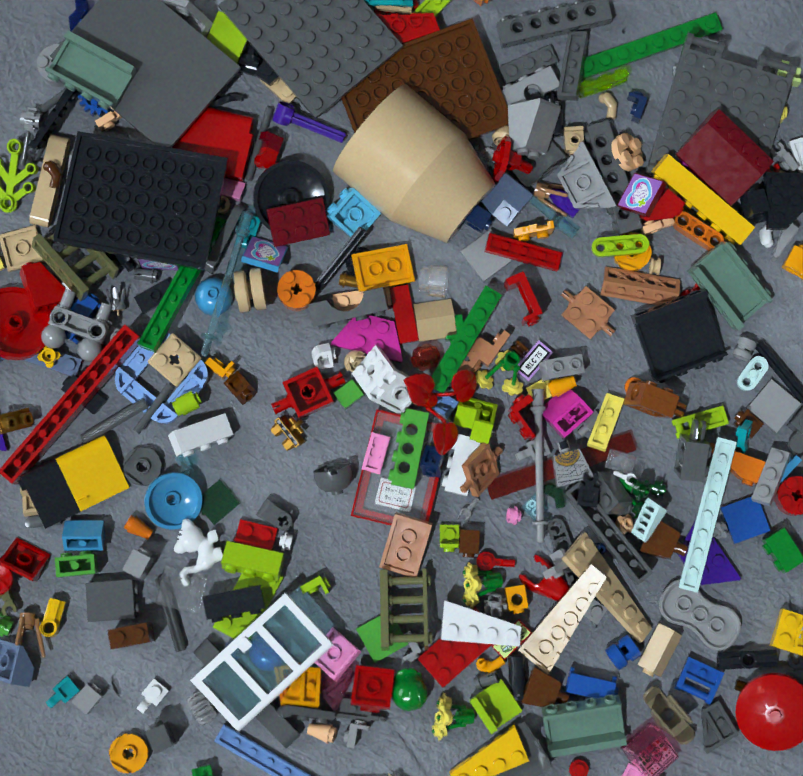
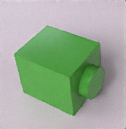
(349, 394)

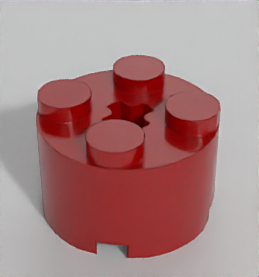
(783, 497)

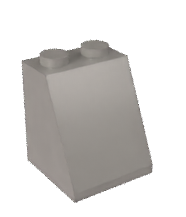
(532, 126)

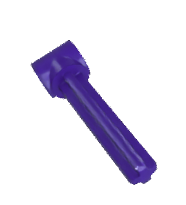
(286, 113)

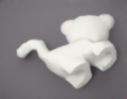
(192, 539)

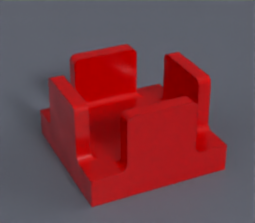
(372, 688)

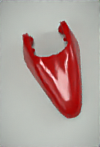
(550, 587)

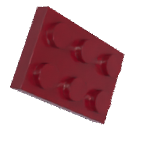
(298, 222)

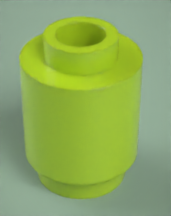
(186, 403)

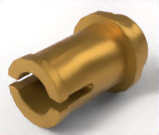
(348, 280)

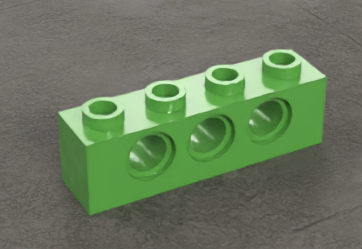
(408, 479)

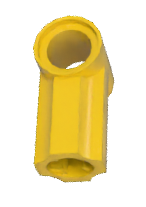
(53, 615)

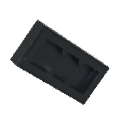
(152, 297)

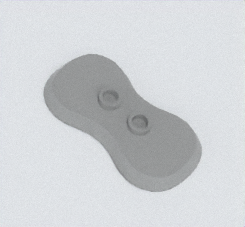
(713, 623)

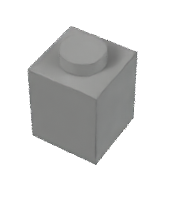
(88, 698)

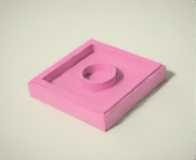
(339, 656)

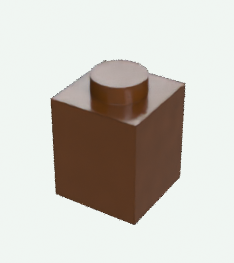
(469, 542)

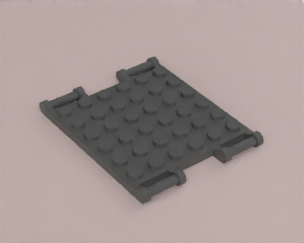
(709, 83)

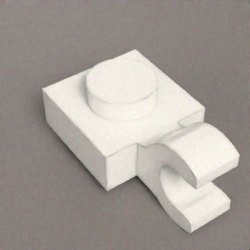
(154, 694)

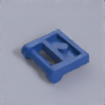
(702, 674)

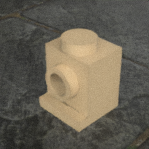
(569, 133)

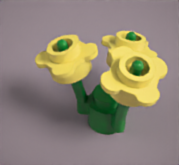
(473, 584)
(445, 717)

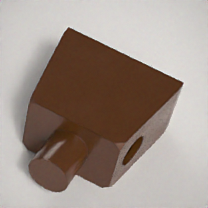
(664, 542)
(543, 690)

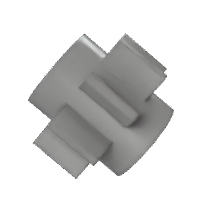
(31, 119)
(495, 605)

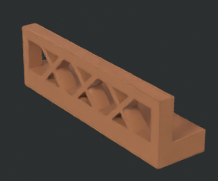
(639, 290)

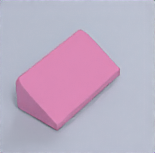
(233, 189)

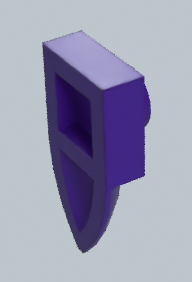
(564, 203)

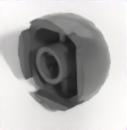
(333, 478)

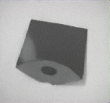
(543, 165)
(538, 760)

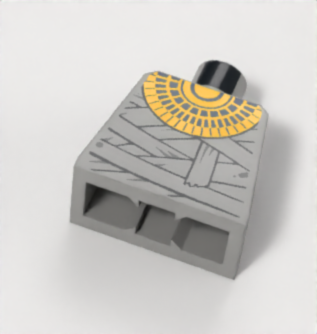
(569, 465)

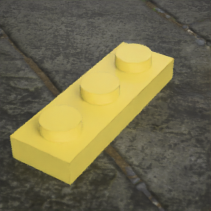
(605, 422)

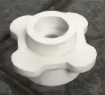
(286, 541)

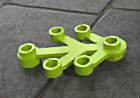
(13, 179)

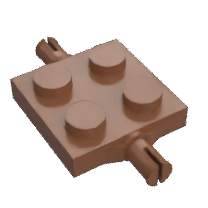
(588, 312)
(480, 469)

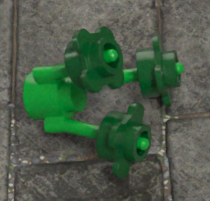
(642, 489)

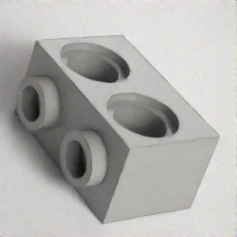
(561, 367)
(139, 563)

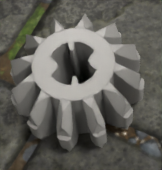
(201, 708)

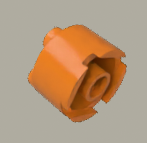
(290, 281)

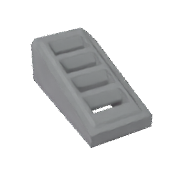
(783, 240)

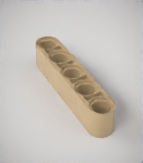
(45, 196)

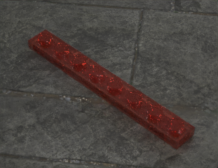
(527, 477)

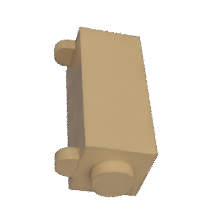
(659, 650)

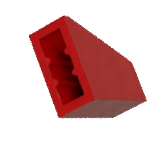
(41, 287)

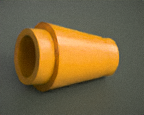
(561, 385)

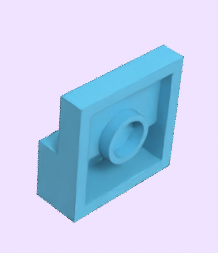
(352, 212)

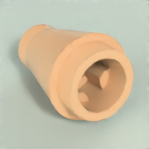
(323, 732)

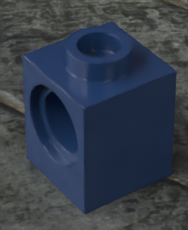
(479, 219)

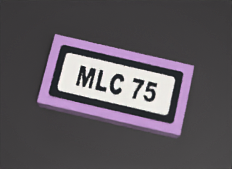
(530, 363)

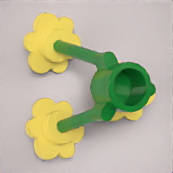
(506, 361)

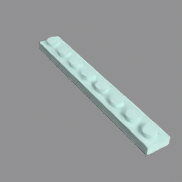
(707, 514)

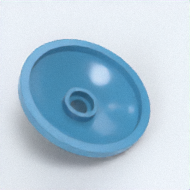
(185, 504)

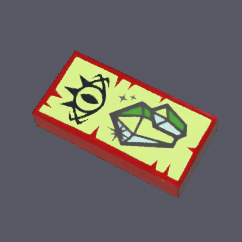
(505, 650)

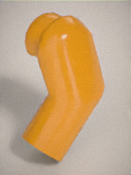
(489, 666)

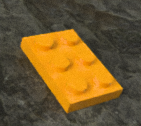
(383, 268)

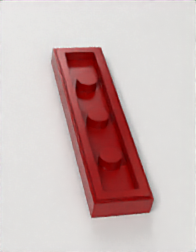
(523, 252)

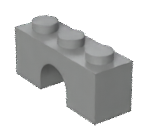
(543, 81)

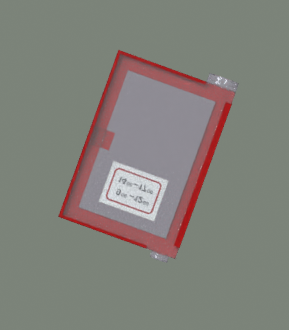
(375, 495)

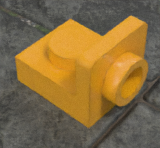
(216, 366)

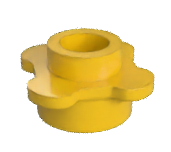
(48, 361)

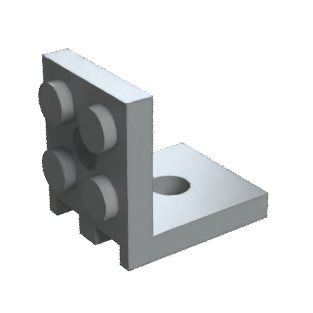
(191, 14)

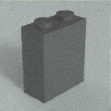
(112, 600)

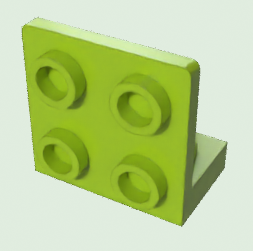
(495, 706)

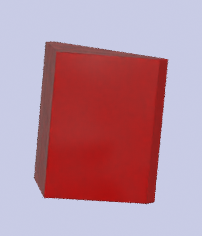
(25, 559)

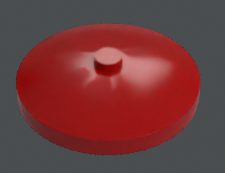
(19, 326)
(771, 711)

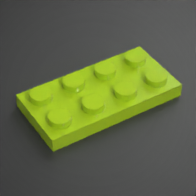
(236, 626)

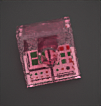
(650, 751)

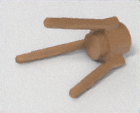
(544, 190)
(26, 622)

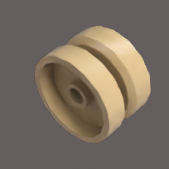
(248, 290)

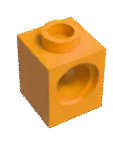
(509, 592)

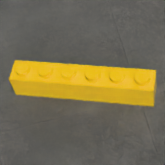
(703, 199)

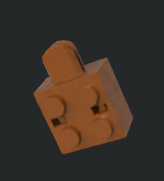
(653, 400)

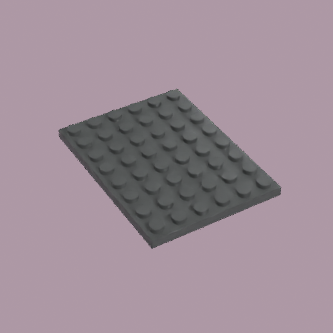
(315, 44)

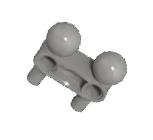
(54, 334)

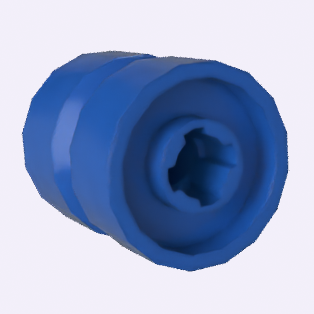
(617, 656)

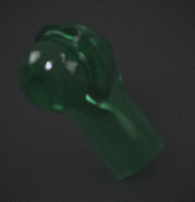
(556, 493)

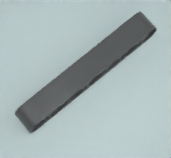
(268, 717)

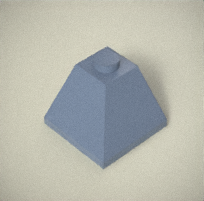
(507, 199)
(15, 664)

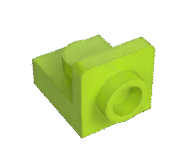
(449, 537)
(311, 586)

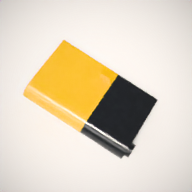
(74, 481)

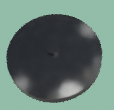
(287, 184)

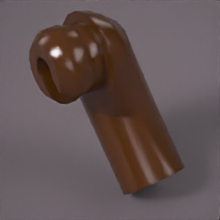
(55, 172)

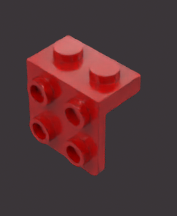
(515, 417)

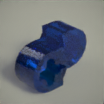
(81, 10)

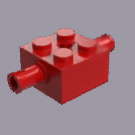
(296, 389)

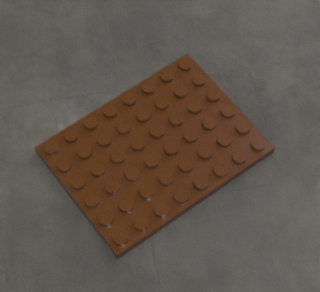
(447, 72)

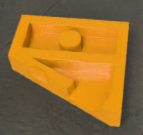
(541, 231)
(304, 690)

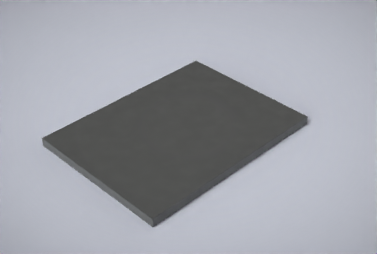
(174, 65)

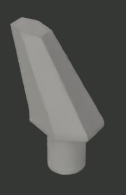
(588, 424)

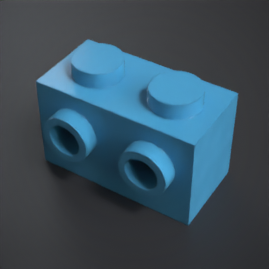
(83, 535)

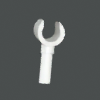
(625, 477)

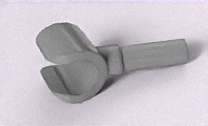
(467, 511)

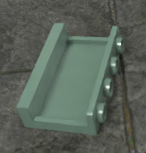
(91, 71)
(730, 284)
(584, 725)

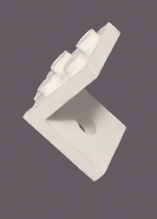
(384, 382)

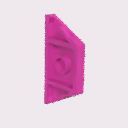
(367, 333)

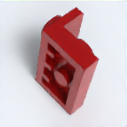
(256, 535)

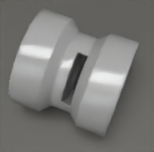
(744, 349)

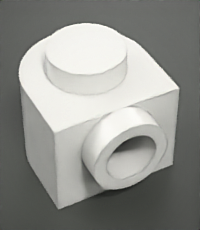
(323, 356)

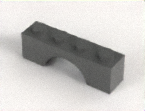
(373, 301)

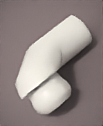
(766, 237)

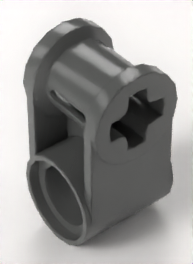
(272, 514)

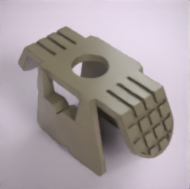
(677, 725)

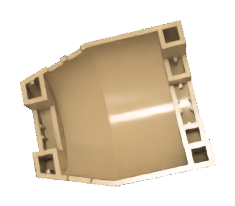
(415, 166)

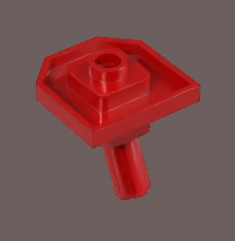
(508, 160)

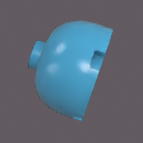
(207, 295)

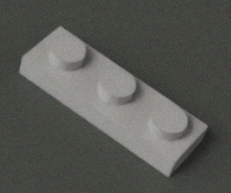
(771, 477)

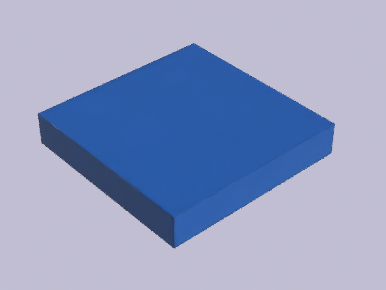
(744, 520)

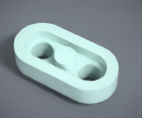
(752, 374)

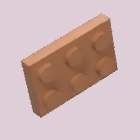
(405, 545)

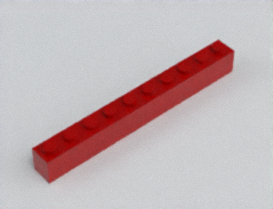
(70, 404)

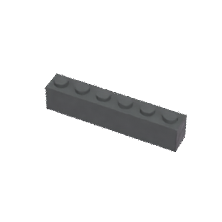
(611, 537)

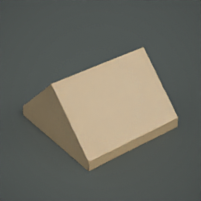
(434, 320)

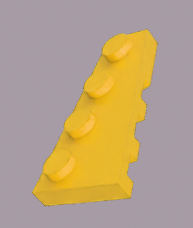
(497, 757)

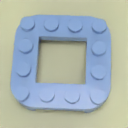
(133, 391)

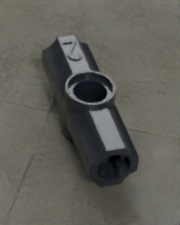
(759, 659)

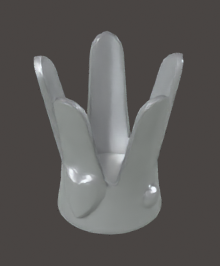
(117, 305)

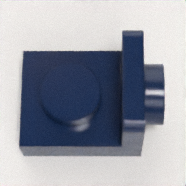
(637, 109)
(431, 462)

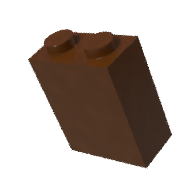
(131, 635)

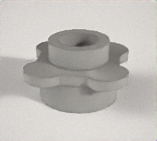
(720, 530)

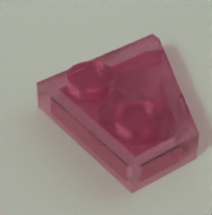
(335, 691)

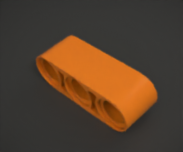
(688, 231)

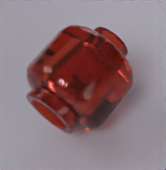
(425, 357)

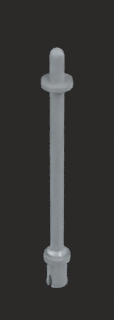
(538, 409)

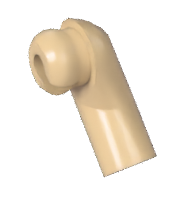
(610, 102)

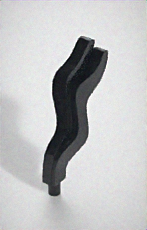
(225, 99)

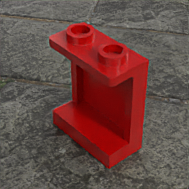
(520, 281)

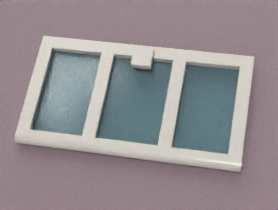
(262, 662)

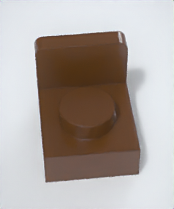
(240, 387)
(740, 418)

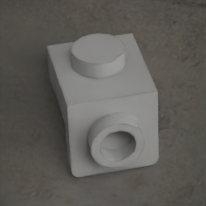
(557, 570)
(415, 650)
(350, 736)

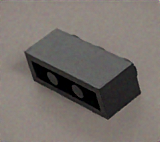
(234, 603)

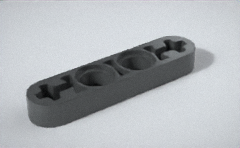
(224, 239)
(553, 533)

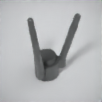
(23, 158)

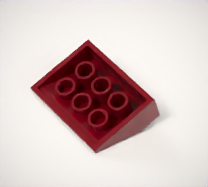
(724, 157)

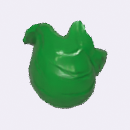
(409, 690)

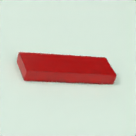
(404, 314)

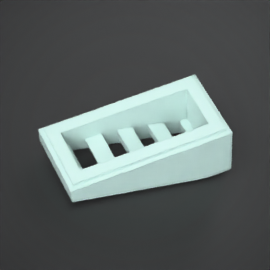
(655, 519)

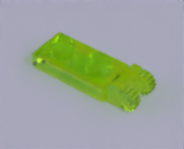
(603, 83)

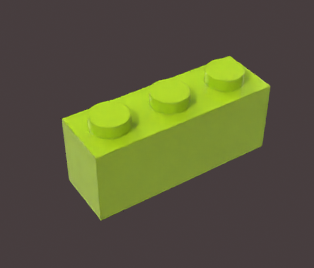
(252, 561)

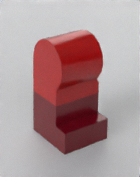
(269, 150)

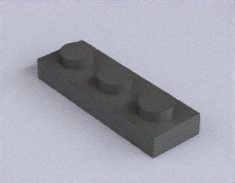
(528, 64)

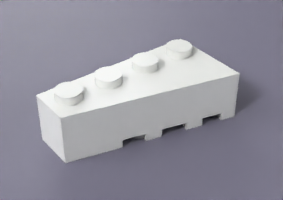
(475, 627)

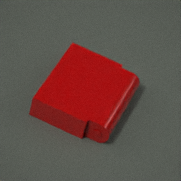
(221, 135)

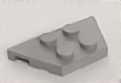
(584, 183)

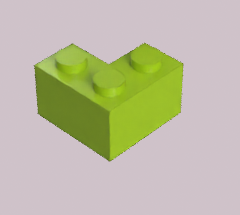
(478, 416)

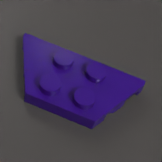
(717, 566)

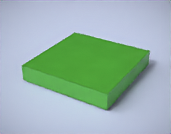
(371, 637)

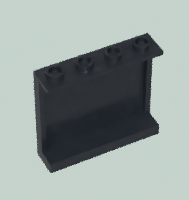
(678, 336)

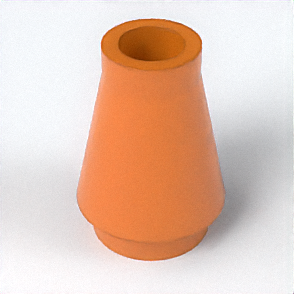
(138, 527)

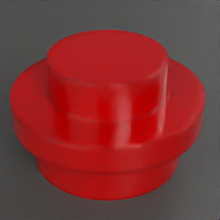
(578, 768)

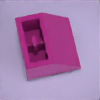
(566, 413)

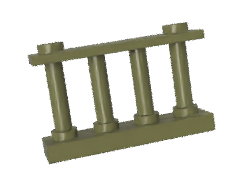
(68, 273)
(388, 600)

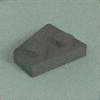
(716, 727)

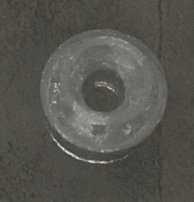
(434, 280)

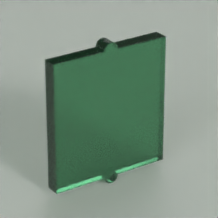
(218, 502)

